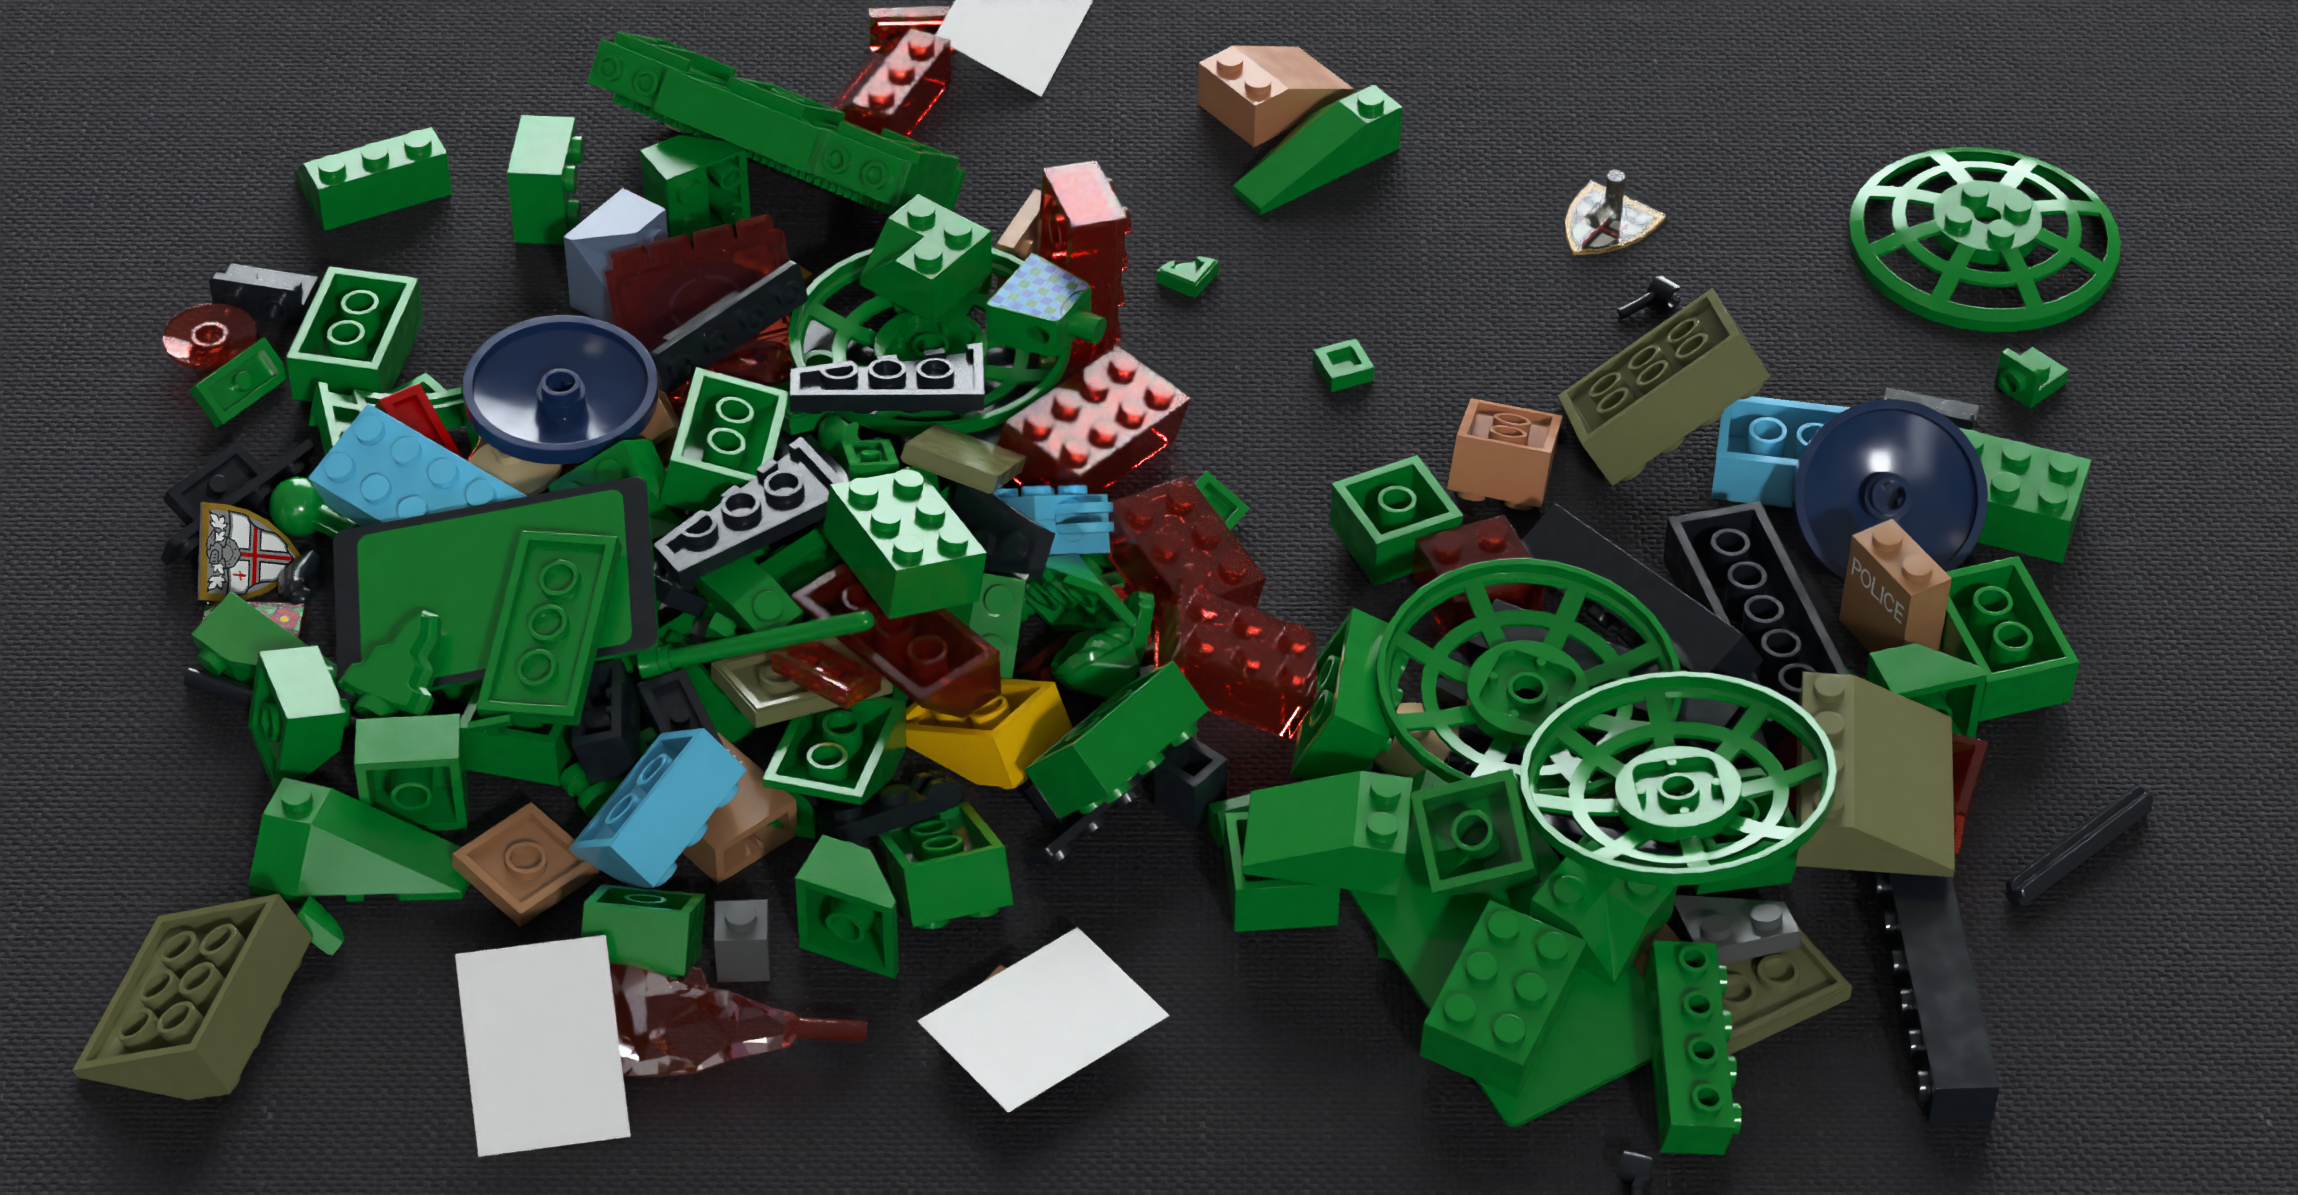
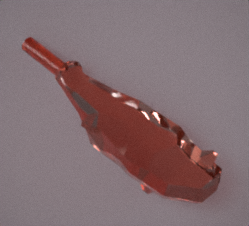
(687, 1023)

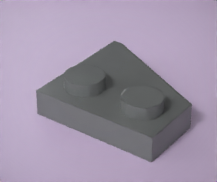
(1737, 926)

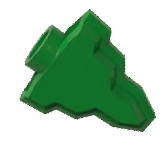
(398, 674)

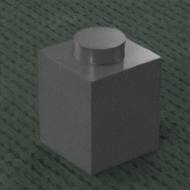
(742, 940)

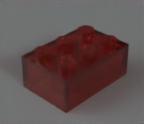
(1178, 538)
(1239, 659)

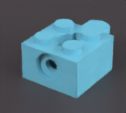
(1073, 515)

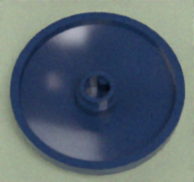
(560, 389)
(1886, 465)

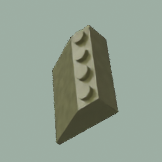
(1663, 388)
(1891, 780)
(197, 999)

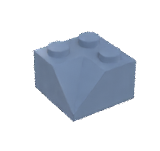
(616, 225)

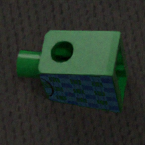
(1042, 310)

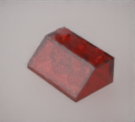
(897, 83)

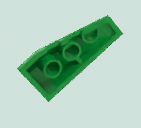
(1323, 149)
(1076, 596)
(335, 845)

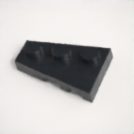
(1012, 539)

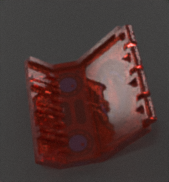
(681, 282)

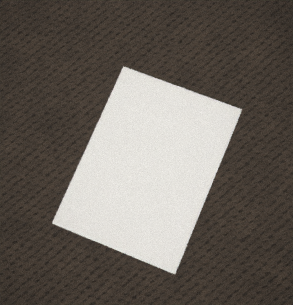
(1015, 36)
(1042, 1019)
(542, 1045)

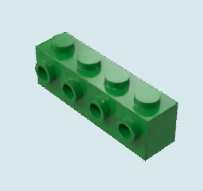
(1690, 1048)

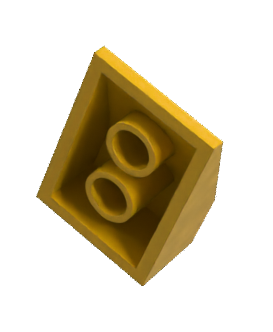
(996, 739)

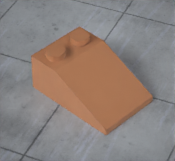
(1265, 89)
(1504, 454)

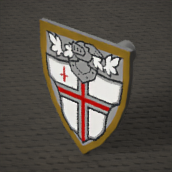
(239, 553)

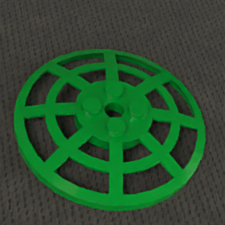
(2006, 240)
(909, 336)
(1516, 666)
(1706, 778)

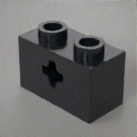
(609, 724)

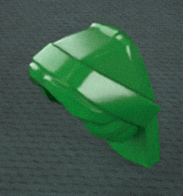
(1106, 659)

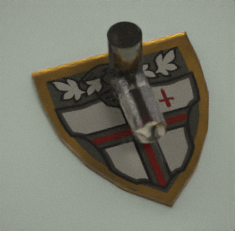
(1606, 220)

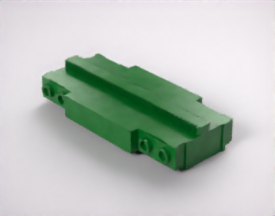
(773, 125)

